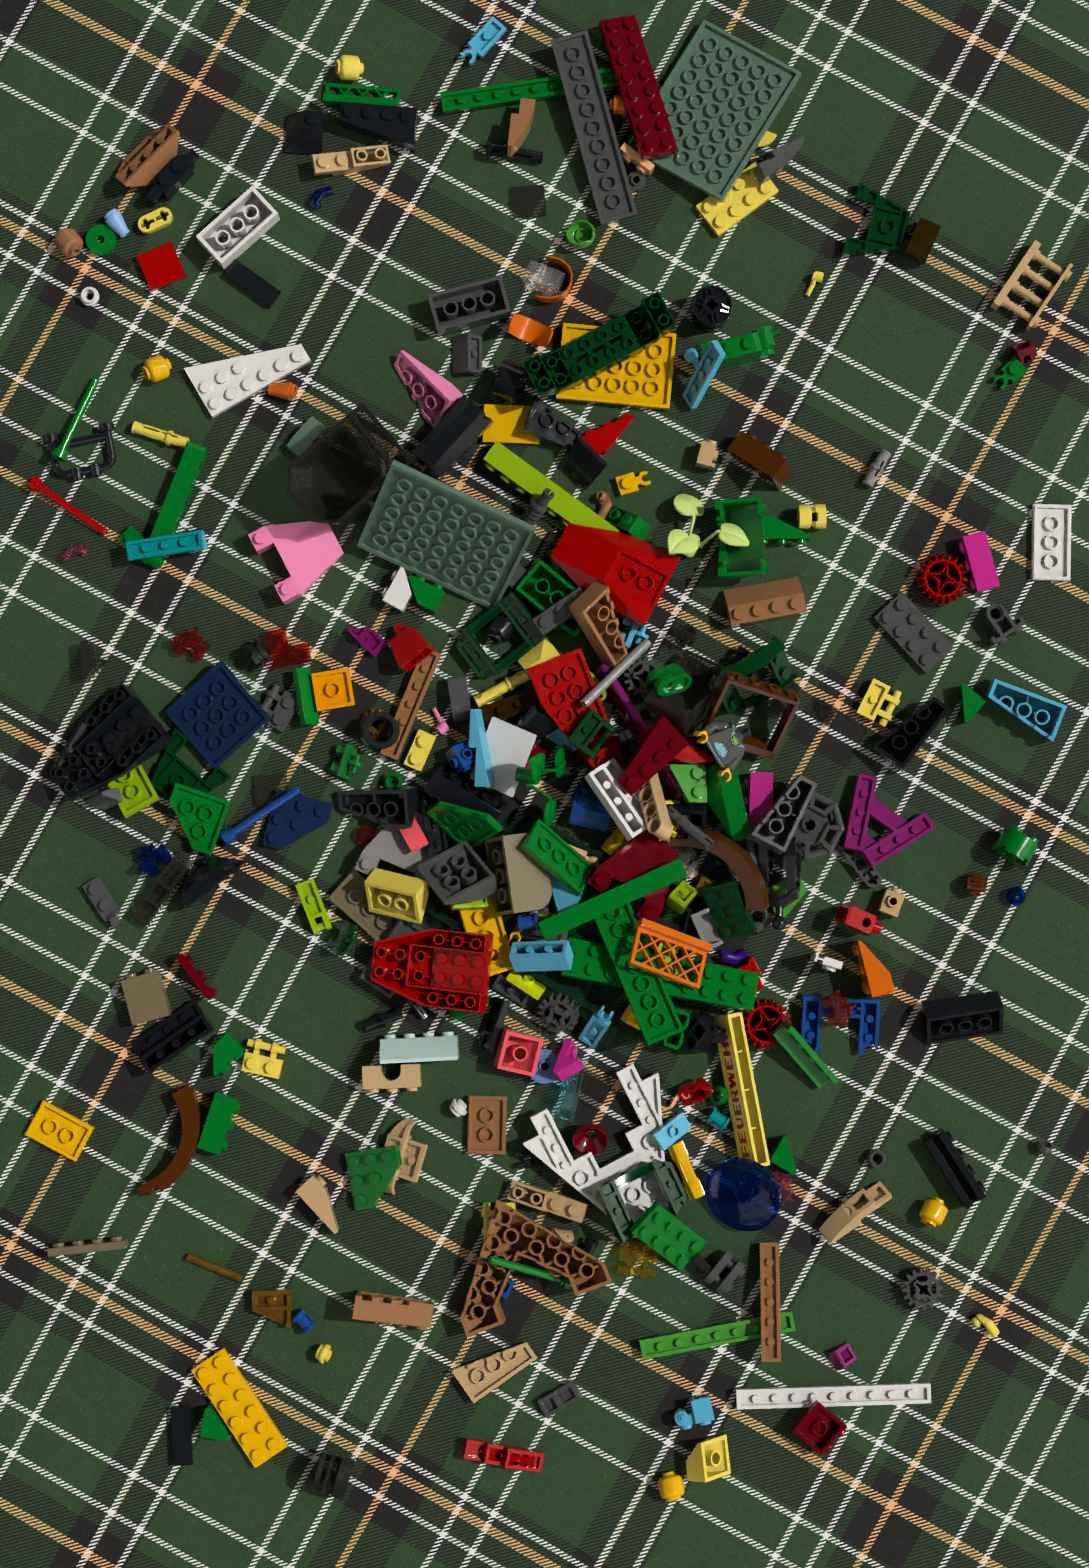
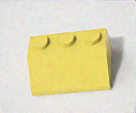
(396, 895)

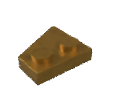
(274, 1305)

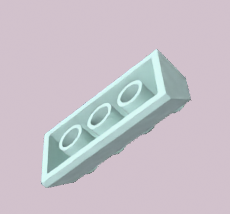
(419, 1048)

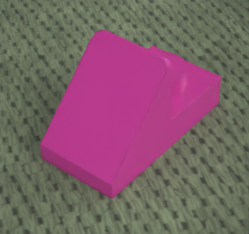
(567, 1063)

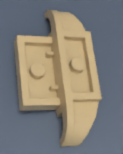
(411, 1153)

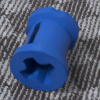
(528, 922)
(304, 1321)

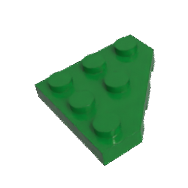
(199, 815)
(464, 823)
(371, 1173)

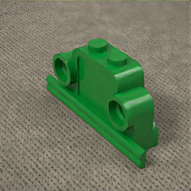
(745, 348)

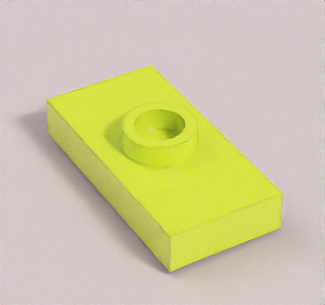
(526, 983)

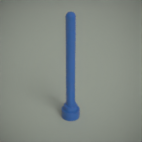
(230, 834)

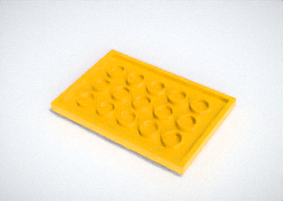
(635, 382)

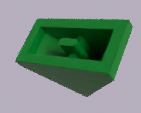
(969, 703)
(783, 1156)
(213, 1426)

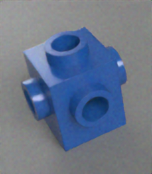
(461, 757)

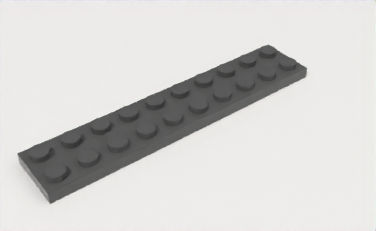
(593, 127)

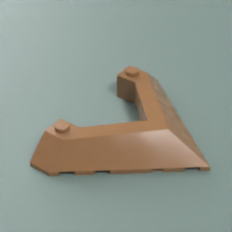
(530, 1241)

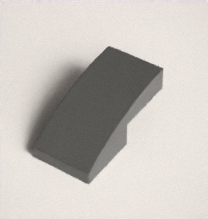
(559, 1398)

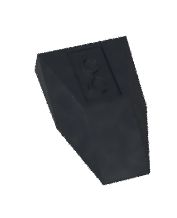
(108, 744)

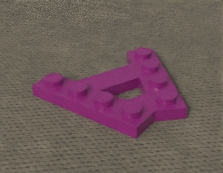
(866, 806)

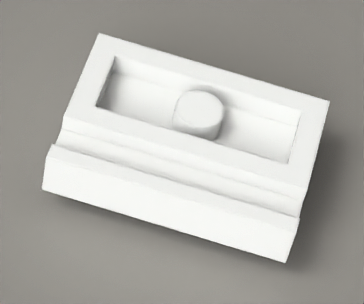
(828, 963)

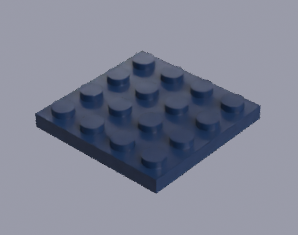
(218, 714)

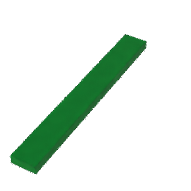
(612, 899)

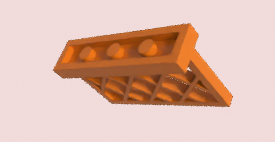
(676, 939)

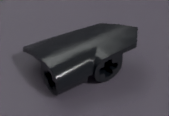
(535, 722)

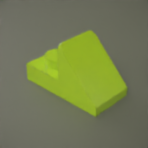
(681, 897)

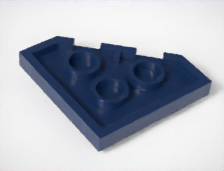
(295, 819)

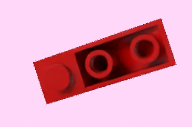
(605, 437)

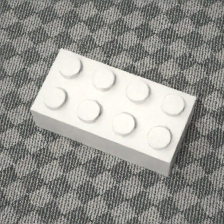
(238, 227)

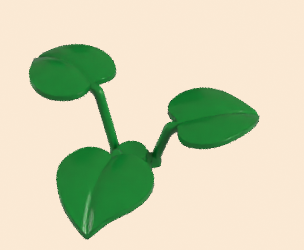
(534, 775)

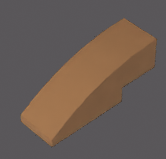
(520, 125)

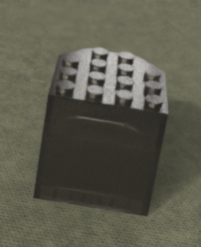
(344, 469)

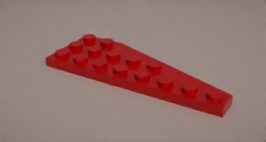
(559, 688)

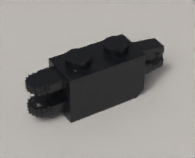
(172, 177)

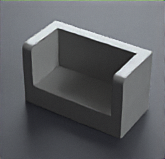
(705, 927)

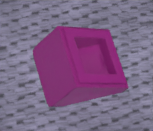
(842, 1356)

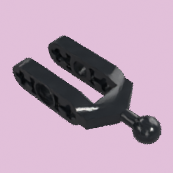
(793, 879)

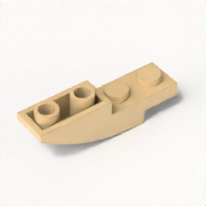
(351, 161)
(547, 1201)
(853, 1210)

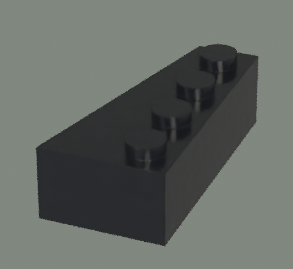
(382, 122)

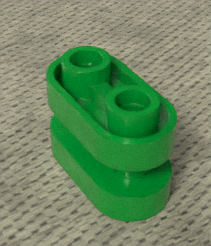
(669, 679)

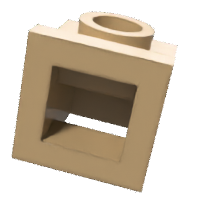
(707, 454)
(886, 907)

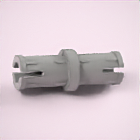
(876, 468)

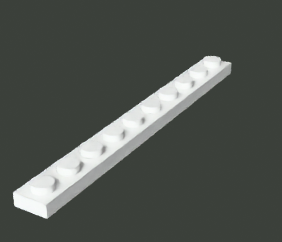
(833, 1395)

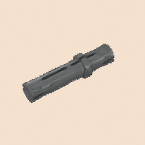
(682, 822)

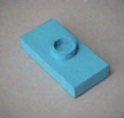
(671, 1131)

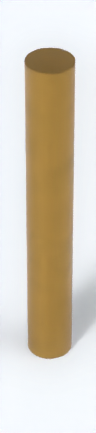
(214, 1267)

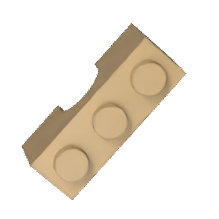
(374, 1079)

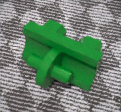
(349, 761)

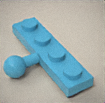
(704, 371)

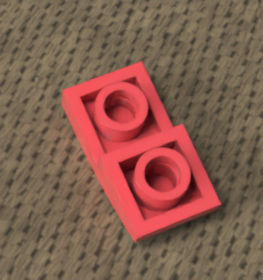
(414, 837)

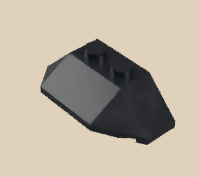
(207, 877)

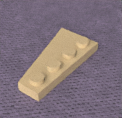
(491, 1371)

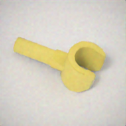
(816, 277)

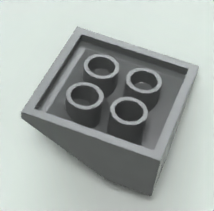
(458, 875)

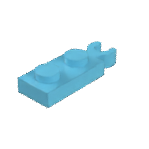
(484, 39)
(596, 1027)

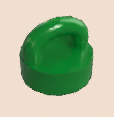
(719, 1095)

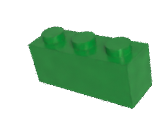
(219, 1123)

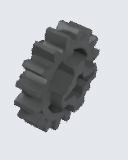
(635, 676)
(558, 1013)
(927, 1282)

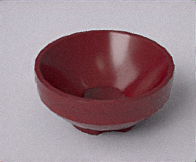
(585, 1143)

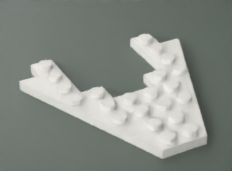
(584, 1171)

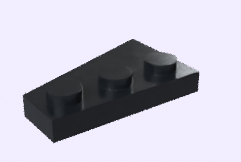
(549, 427)

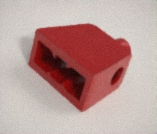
(409, 647)
(853, 917)

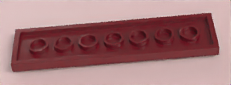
(638, 87)

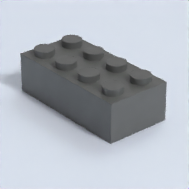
(469, 305)

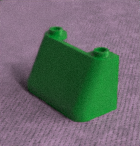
(737, 560)

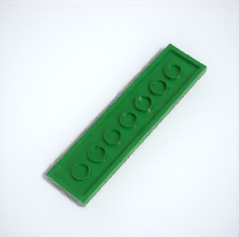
(643, 989)

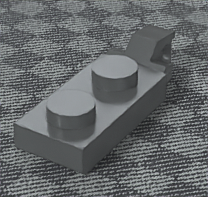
(103, 901)

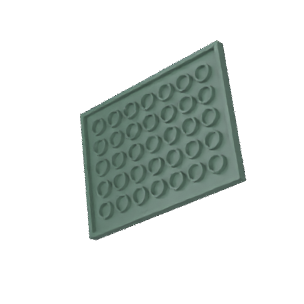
(720, 108)
(445, 535)

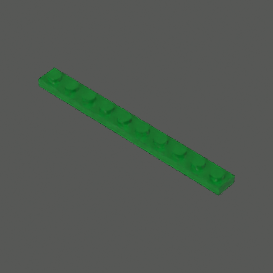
(512, 92)

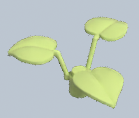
(687, 544)

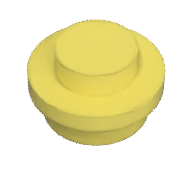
(323, 1353)

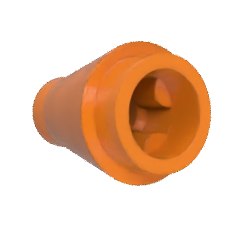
(283, 390)

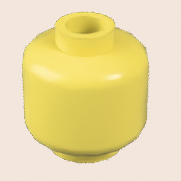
(349, 67)

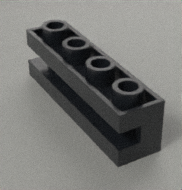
(954, 1168)

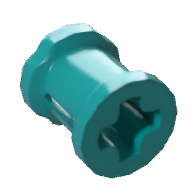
(717, 1119)

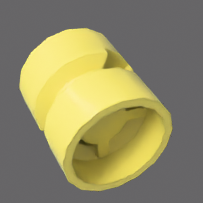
(804, 516)

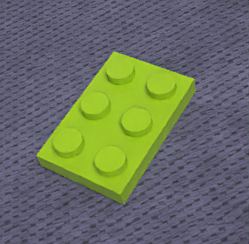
(135, 791)

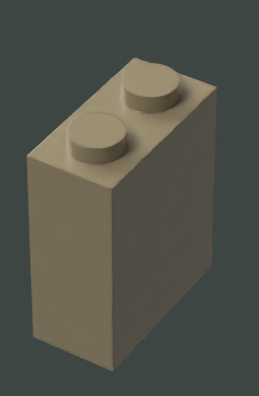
(146, 996)

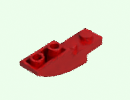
(689, 755)

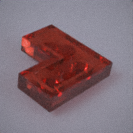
(286, 655)

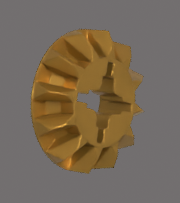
(383, 727)

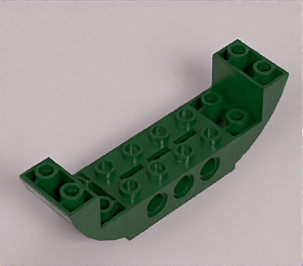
(601, 348)

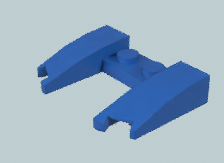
(866, 1010)

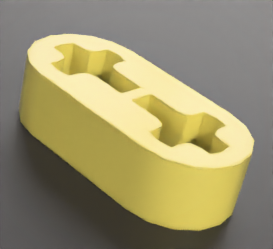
(153, 216)

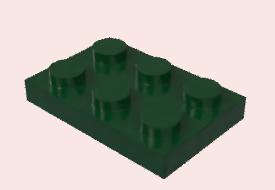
(728, 909)

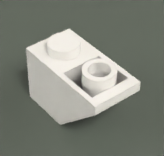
(399, 592)

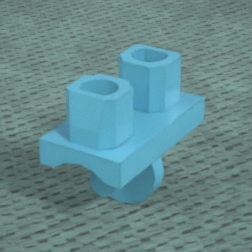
(628, 638)

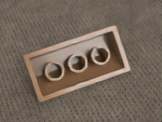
(764, 602)

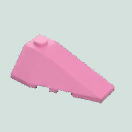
(430, 389)

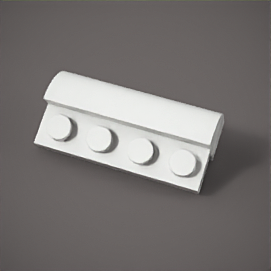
(622, 807)

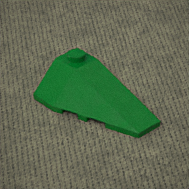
(727, 802)

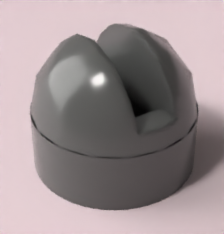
(1044, 1146)

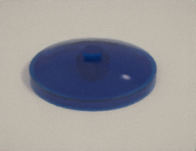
(743, 1194)

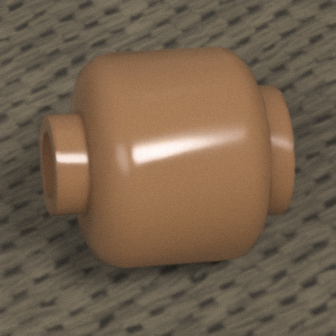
(68, 242)

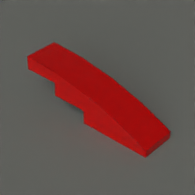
(503, 1455)

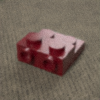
(819, 1427)

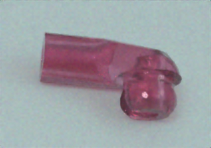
(75, 548)

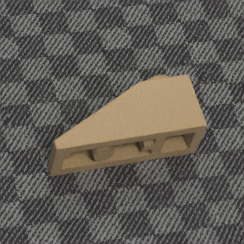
(318, 1199)

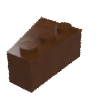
(761, 459)

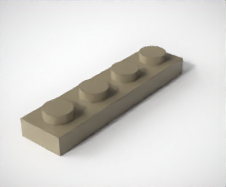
(95, 1245)

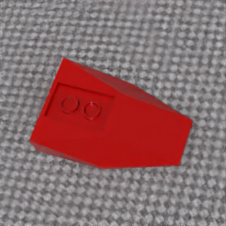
(624, 563)
(436, 968)

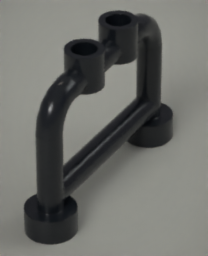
(95, 469)

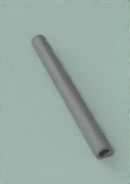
(615, 673)

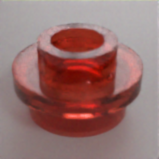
(360, 830)

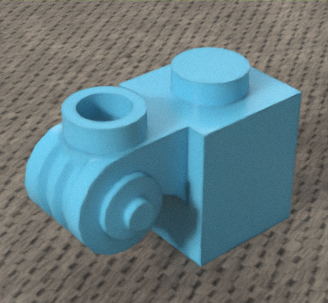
(700, 1412)

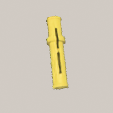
(167, 437)
(508, 684)

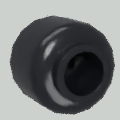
(500, 629)

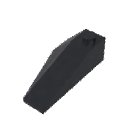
(384, 805)

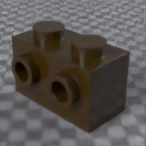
(921, 241)

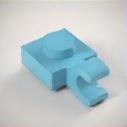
(560, 739)

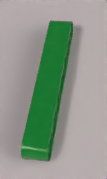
(178, 495)

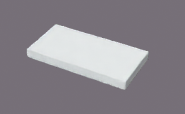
(1051, 542)

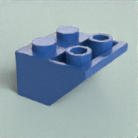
(588, 809)

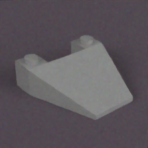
(392, 848)

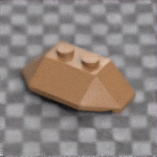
(149, 157)

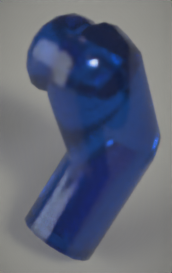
(318, 195)

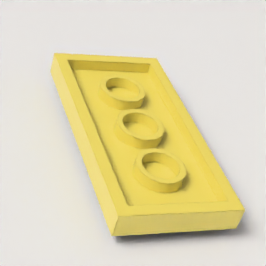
(740, 202)

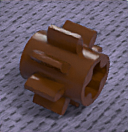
(975, 884)

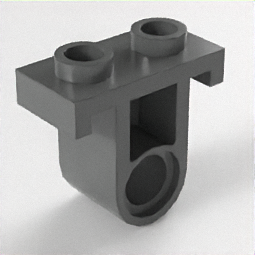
(1003, 625)

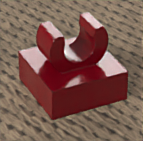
(1024, 349)

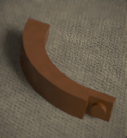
(739, 861)
(191, 1132)

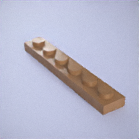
(411, 703)
(770, 1302)

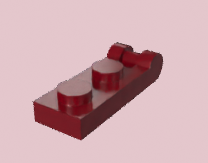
(196, 975)

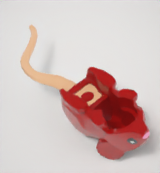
(691, 1092)

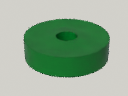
(97, 232)

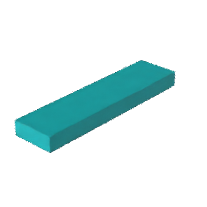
(164, 545)

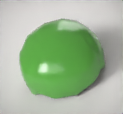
(580, 234)

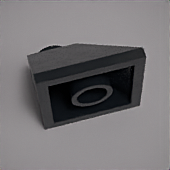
(305, 132)

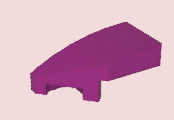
(368, 639)

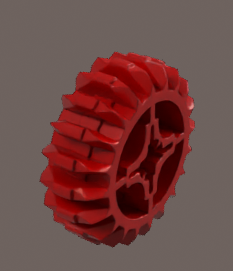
(949, 580)
(759, 1007)

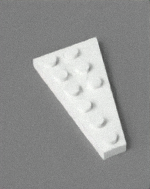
(238, 378)

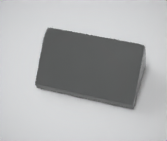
(105, 799)
(509, 990)

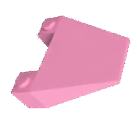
(306, 551)

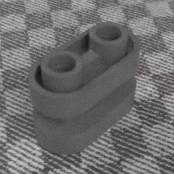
(735, 1270)

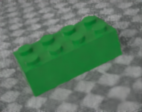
(543, 589)

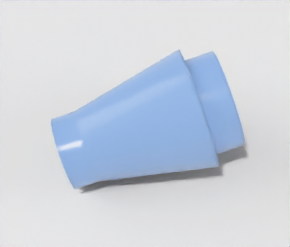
(116, 222)

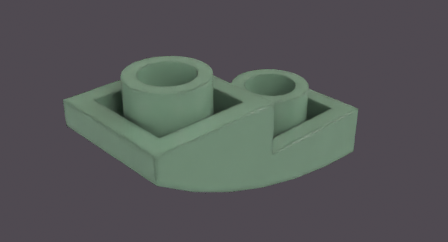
(306, 436)

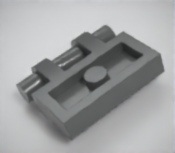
(284, 710)

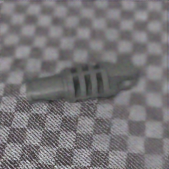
(537, 507)

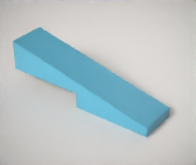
(478, 740)

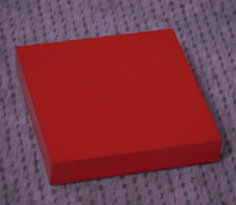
(161, 266)

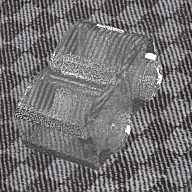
(543, 279)

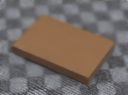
(486, 1124)

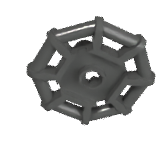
(821, 828)

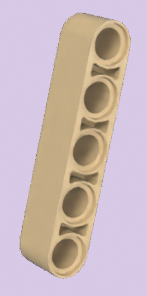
(655, 808)

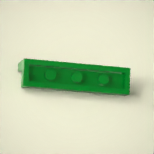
(335, 100)
(803, 1055)

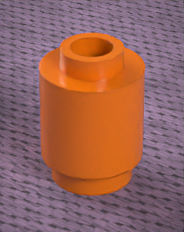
(617, 105)

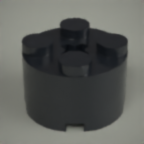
(510, 381)

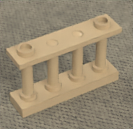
(1013, 285)

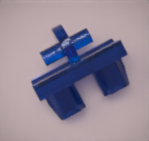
(148, 865)

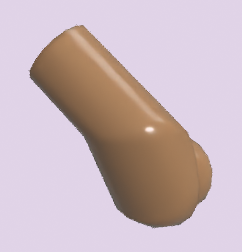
(604, 502)

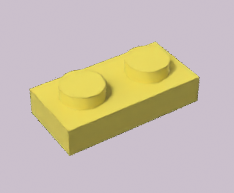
(420, 750)

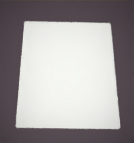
(508, 749)

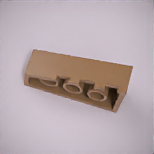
(393, 1309)

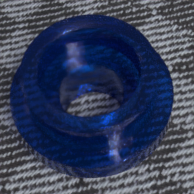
(1021, 898)

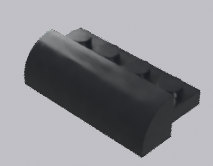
(172, 1036)

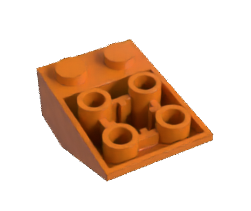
(875, 976)

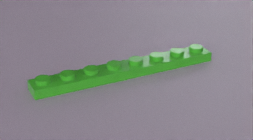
(709, 1336)

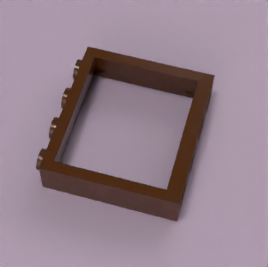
(752, 744)

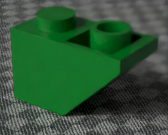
(628, 522)
(427, 595)
(224, 1052)

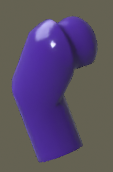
(732, 959)

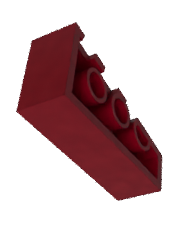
(652, 754)

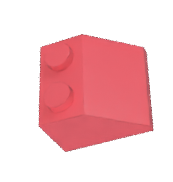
(518, 1052)

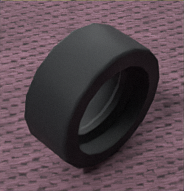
(366, 730)

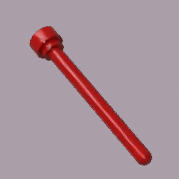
(37, 485)

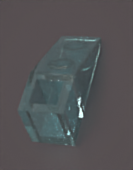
(567, 1098)

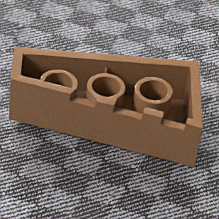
(598, 622)

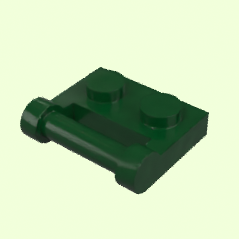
(587, 730)

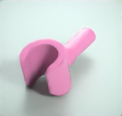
(442, 727)

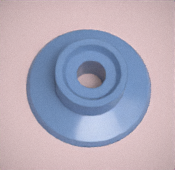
(545, 1076)

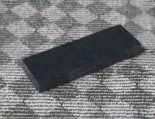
(252, 283)
(182, 1435)

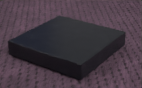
(583, 463)

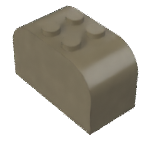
(519, 878)

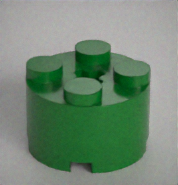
(1015, 846)

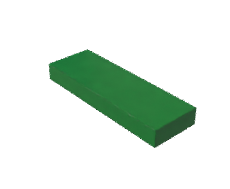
(305, 696)

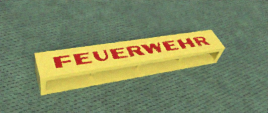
(741, 1089)

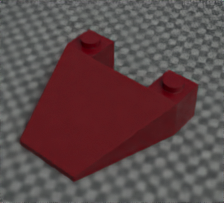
(632, 861)

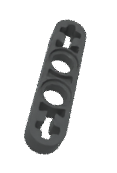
(852, 858)

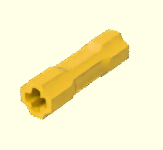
(691, 1182)

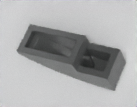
(777, 160)

